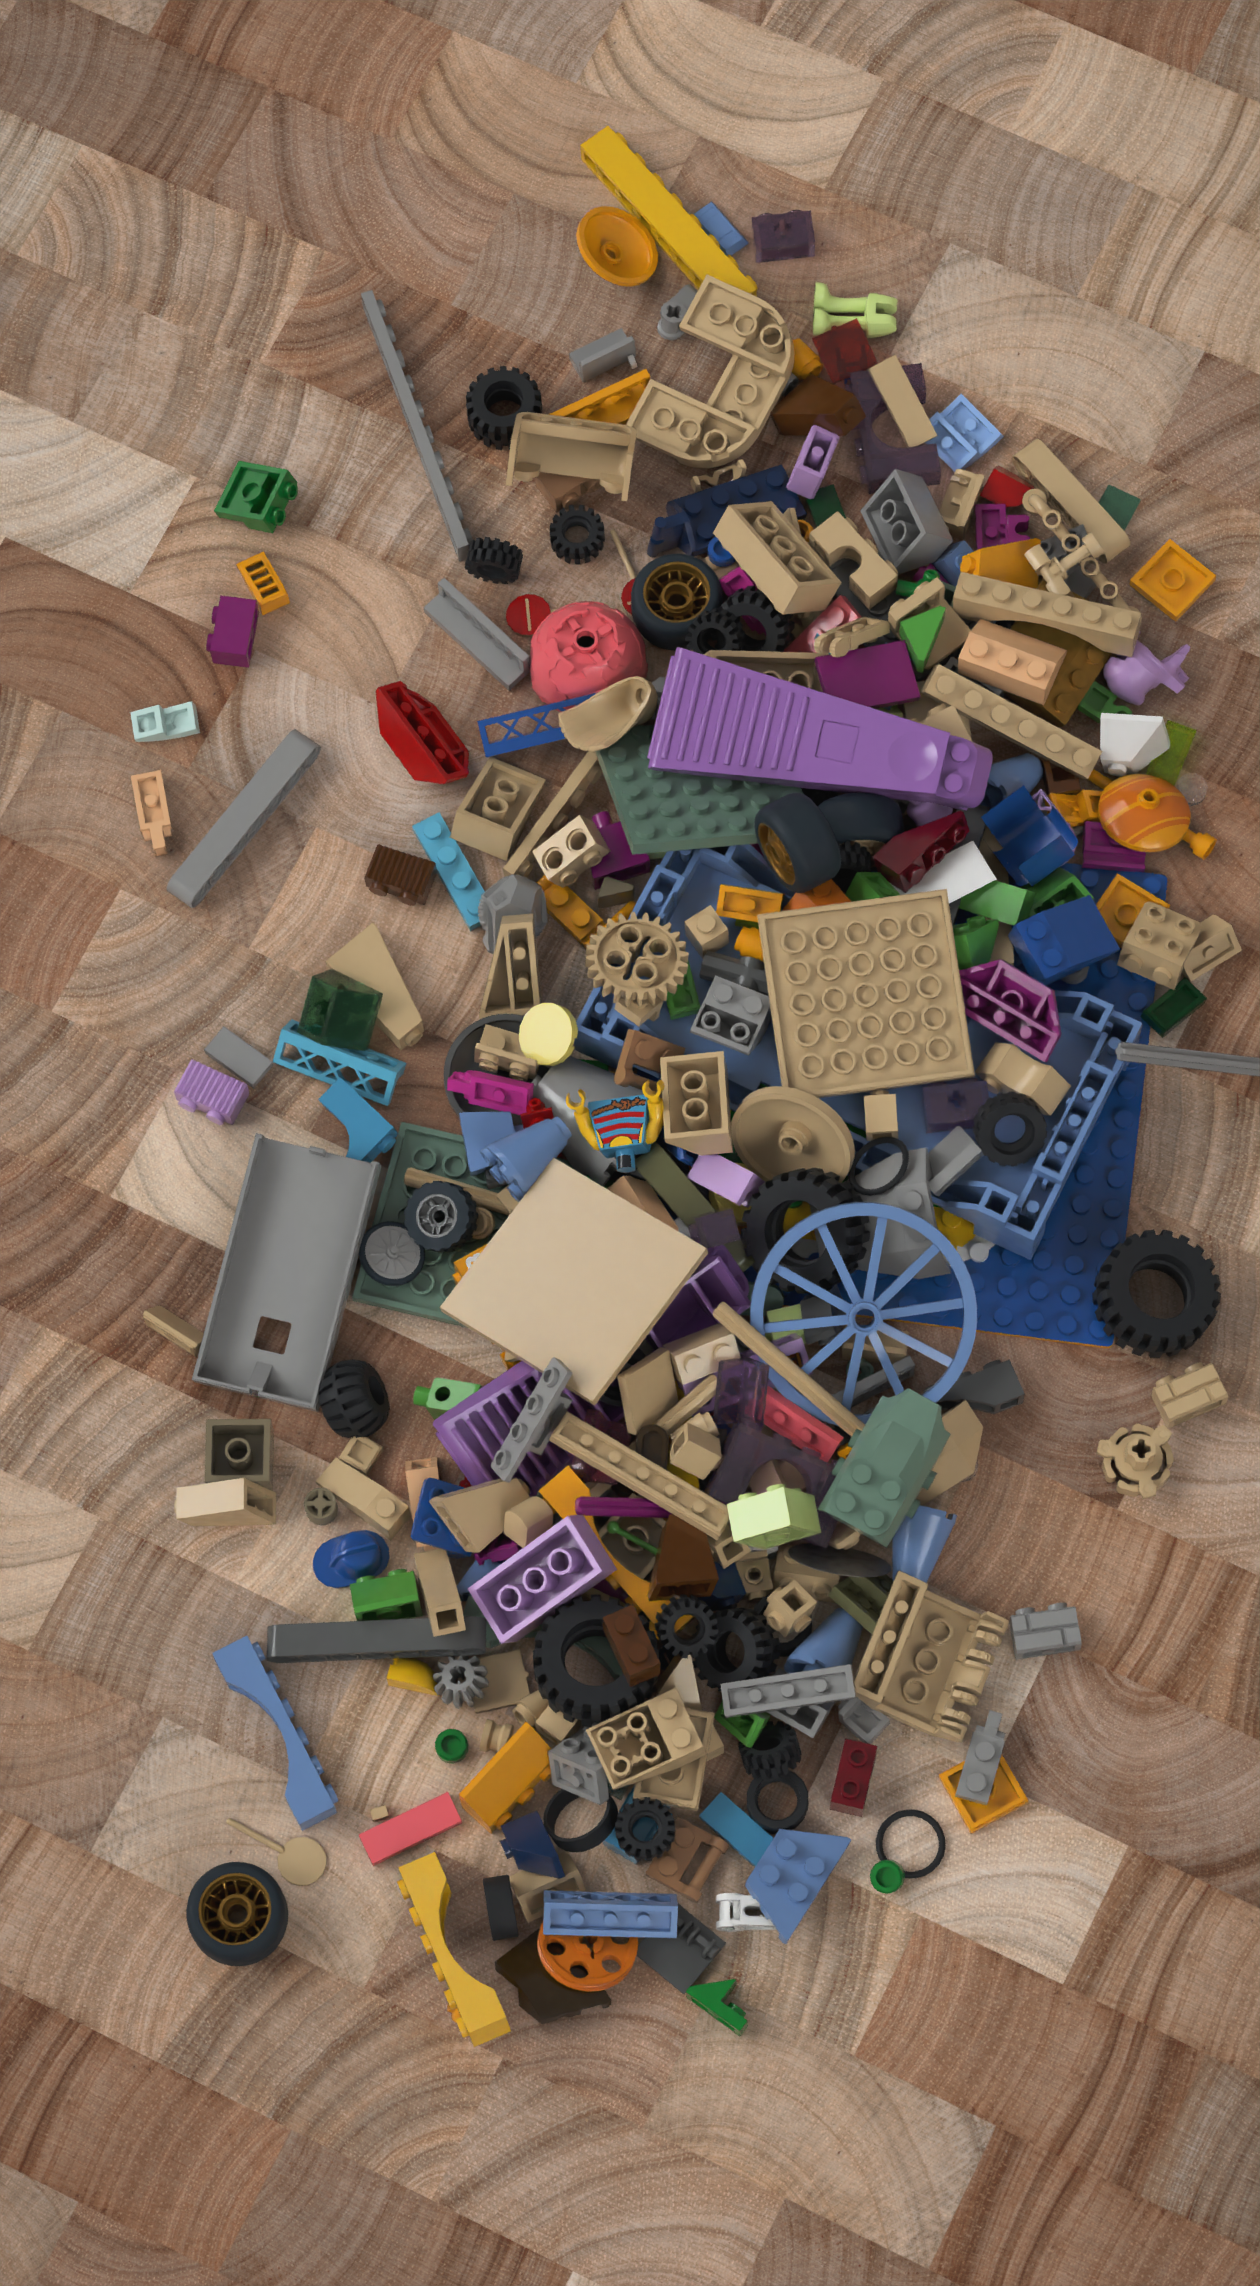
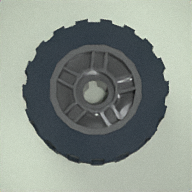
(423, 1216)

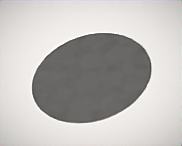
(839, 1561)

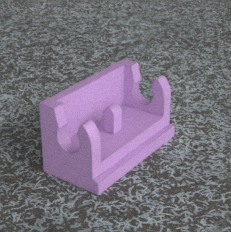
(725, 1178)

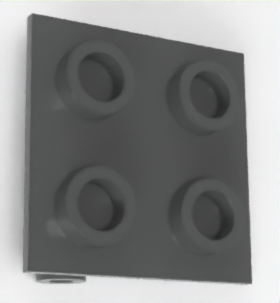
(684, 1957)

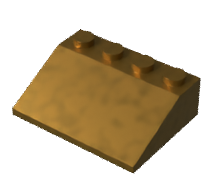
(1074, 677)

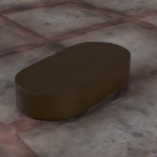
(654, 1445)

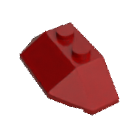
(420, 735)

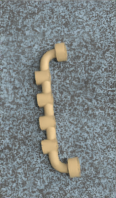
(1036, 503)

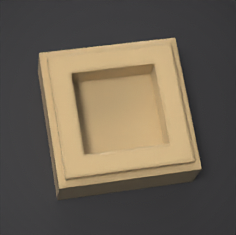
(361, 1454)

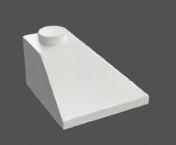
(1131, 742)

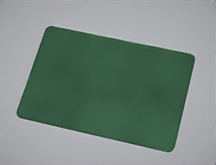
(1119, 505)

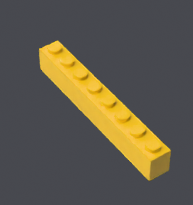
(660, 212)

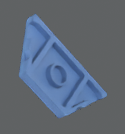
(793, 1875)

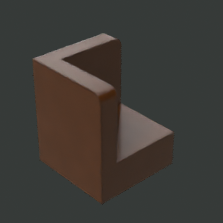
(1059, 781)

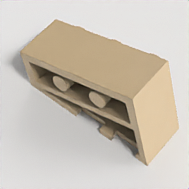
(514, 969)

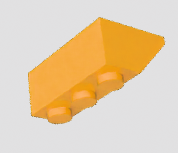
(507, 1779)

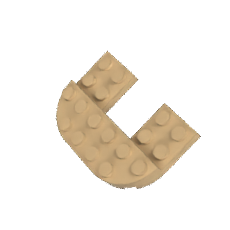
(744, 396)

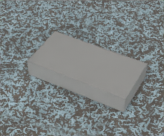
(238, 1057)

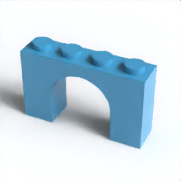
(366, 1128)

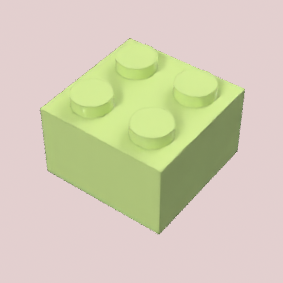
(773, 1517)

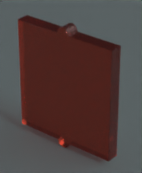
(844, 351)

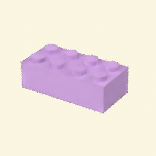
(541, 1578)

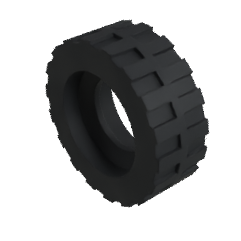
(1017, 1151)

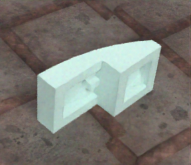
(165, 724)

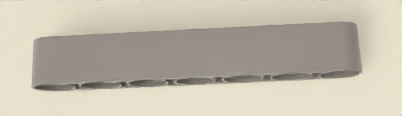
(243, 818)

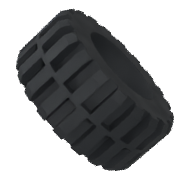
(767, 1219)
(1178, 1261)
(559, 1687)

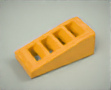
(272, 601)

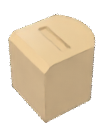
(528, 1521)

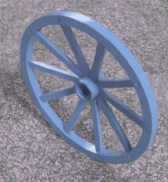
(882, 1212)

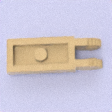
(850, 635)

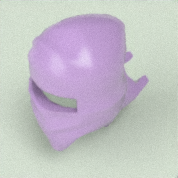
(1136, 675)

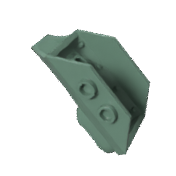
(887, 1466)

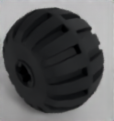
(353, 1399)

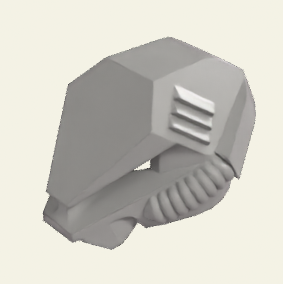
(511, 897)

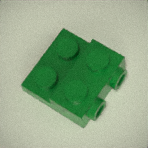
(257, 496)

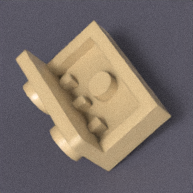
(814, 1581)

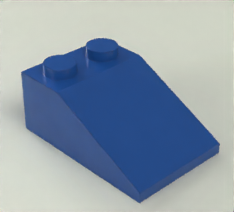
(1062, 940)

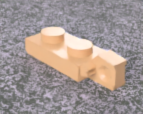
(152, 809)

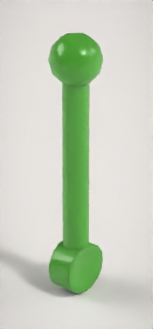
(613, 1527)

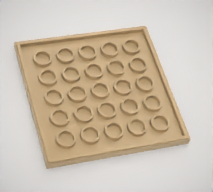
(866, 995)

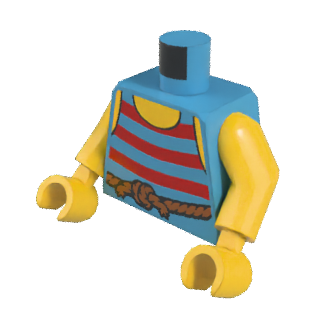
(622, 1124)

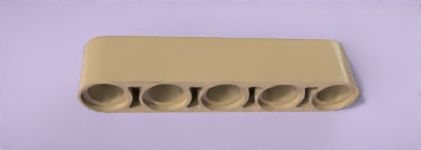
(1070, 497)

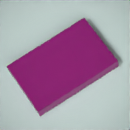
(870, 675)

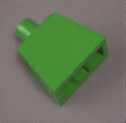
(443, 1395)

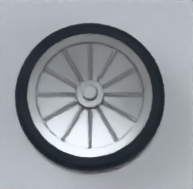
(391, 1254)

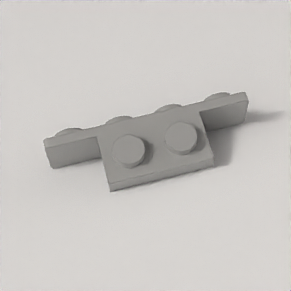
(536, 1421)

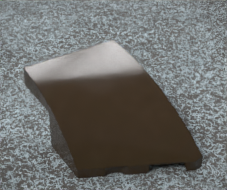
(538, 1991)

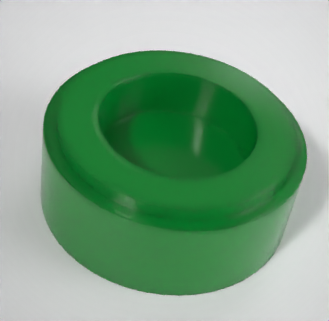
(451, 1746)
(887, 1876)

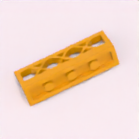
(610, 404)

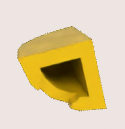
(411, 1675)

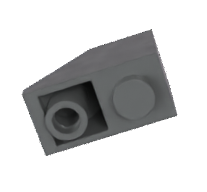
(815, 1307)

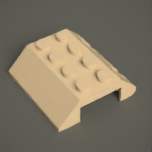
(927, 1659)

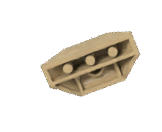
(959, 1453)

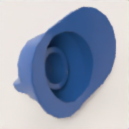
(350, 1557)

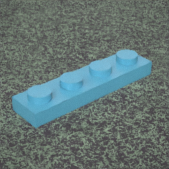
(451, 867)

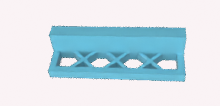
(362, 1062)

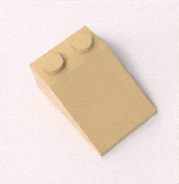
(497, 808)

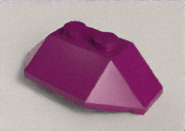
(1012, 1006)

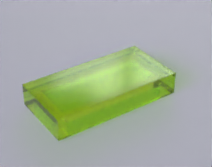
(1170, 763)

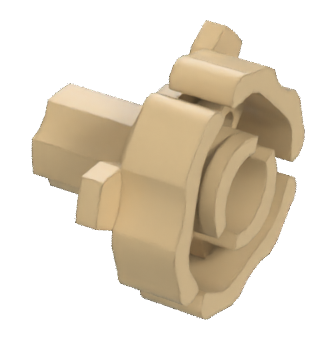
(1143, 1440)

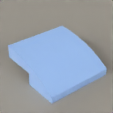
(962, 434)

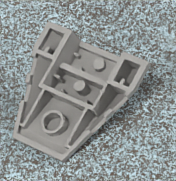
(901, 1243)

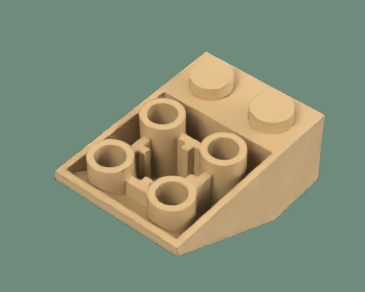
(646, 1740)

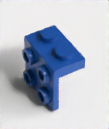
(427, 1524)

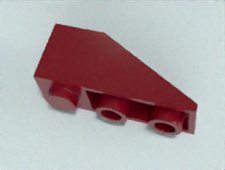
(916, 851)

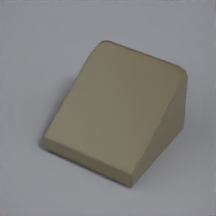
(615, 892)

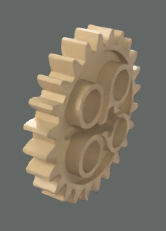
(610, 948)

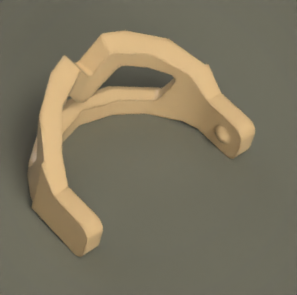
(738, 469)

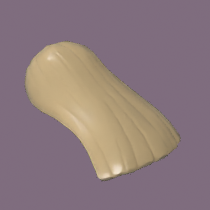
(609, 714)

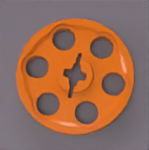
(579, 1954)

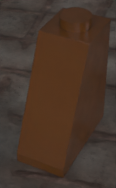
(817, 404)
(682, 1563)

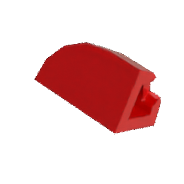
(1005, 487)

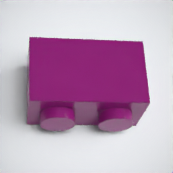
(233, 631)

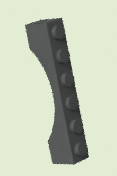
(988, 1391)

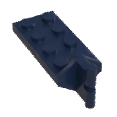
(695, 516)

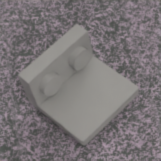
(578, 1768)

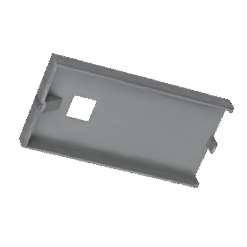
(289, 1262)

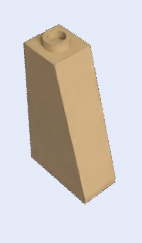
(371, 964)

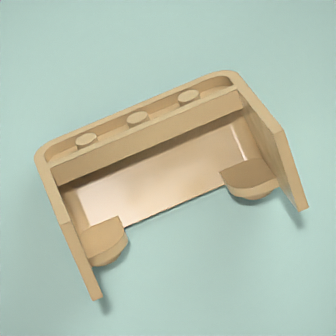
(572, 449)

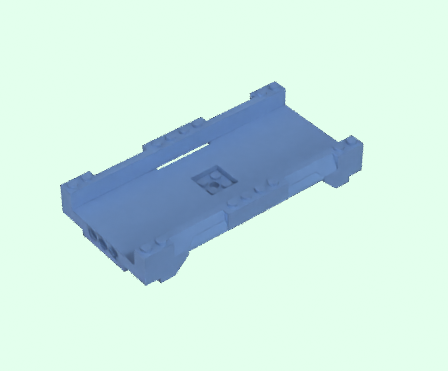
(1001, 1201)

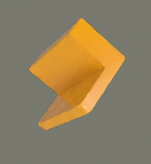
(746, 902)

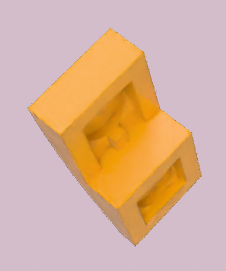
(1077, 808)

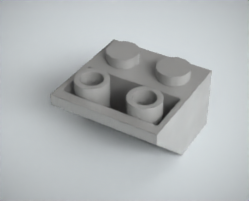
(733, 1016)

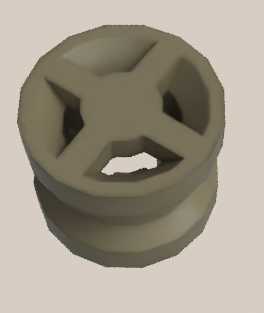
(320, 1499)

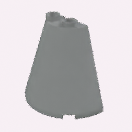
(597, 1085)

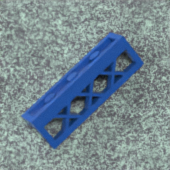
(529, 739)

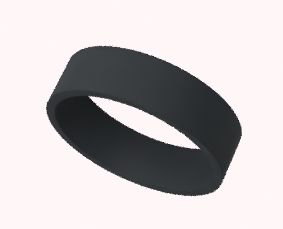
(586, 1841)

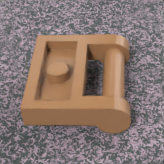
(644, 1052)
(673, 1864)

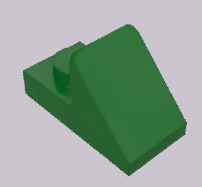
(711, 1999)

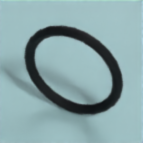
(905, 1156)
(941, 1850)

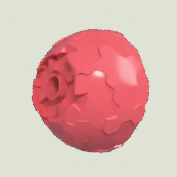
(566, 670)

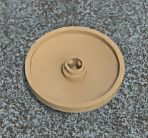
(789, 1131)

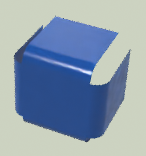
(1030, 840)

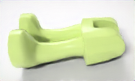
(876, 309)

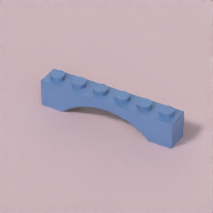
(245, 1674)

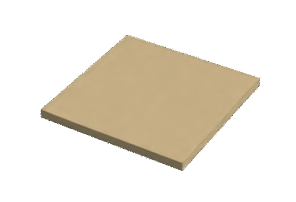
(574, 1279)

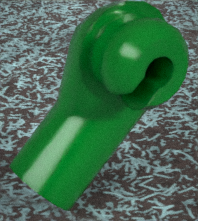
(907, 588)

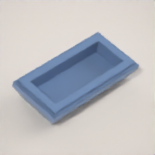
(718, 225)

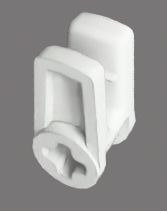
(739, 1919)

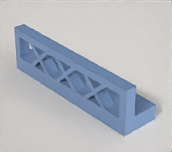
(610, 1914)

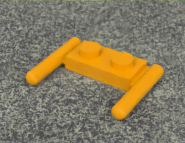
(574, 913)

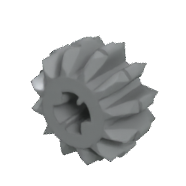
(464, 1691)

